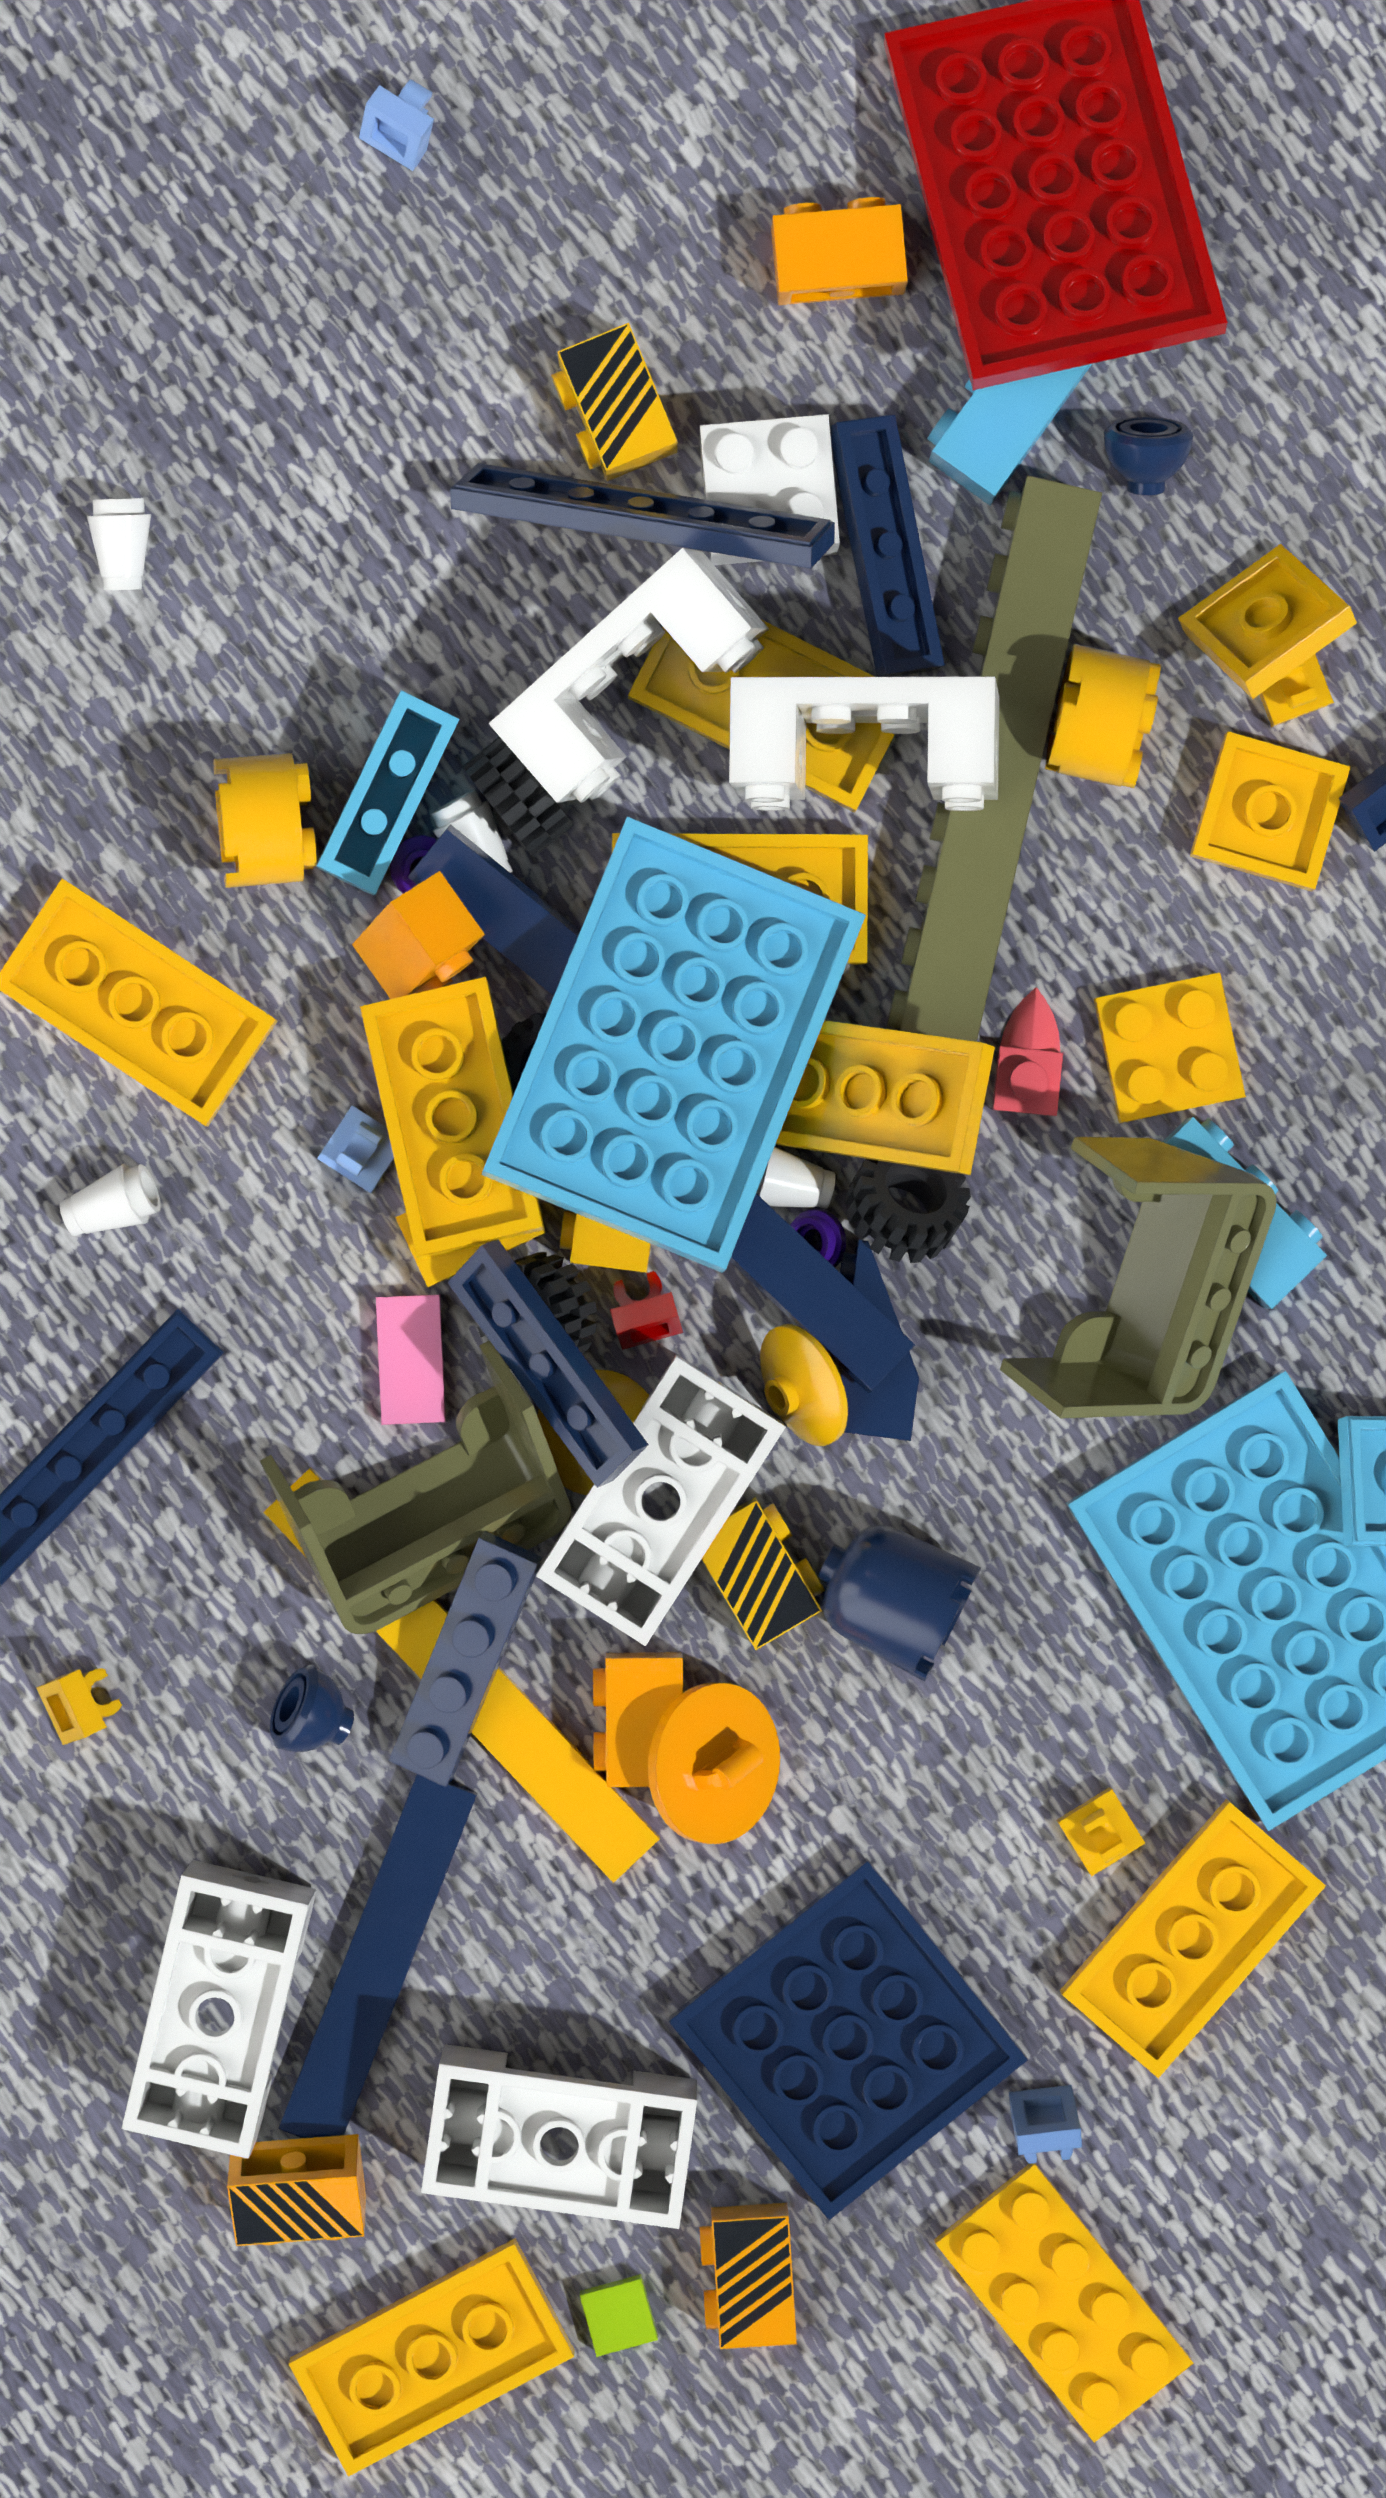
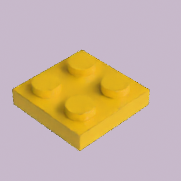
(1267, 621)
(1269, 811)
(1169, 1047)

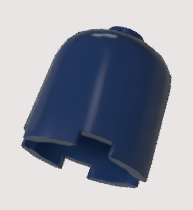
(895, 1595)

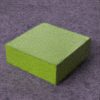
(618, 2315)

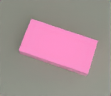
(410, 1359)

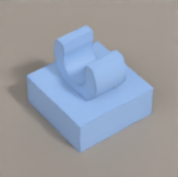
(398, 123)
(359, 1149)

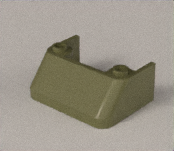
(1174, 1291)
(420, 1527)

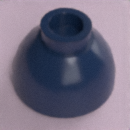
(1147, 451)
(309, 1712)

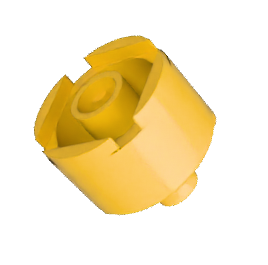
(1102, 716)
(263, 819)

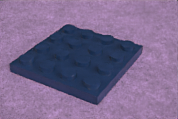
(847, 2039)

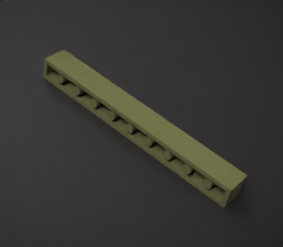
(981, 848)

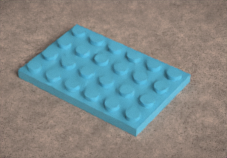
(674, 1045)
(1251, 1596)

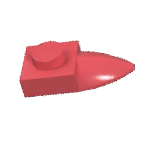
(1029, 1060)

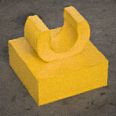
(1297, 693)
(73, 1706)
(1100, 1831)

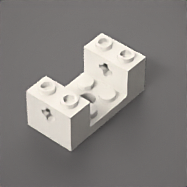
(773, 712)
(557, 733)
(636, 1565)
(230, 1941)
(628, 2138)

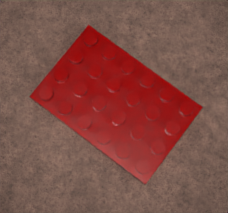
(1053, 186)

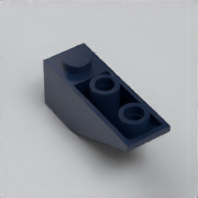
(891, 1405)

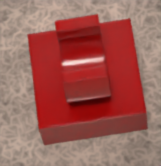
(644, 1319)

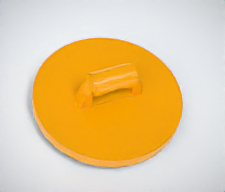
(714, 1763)

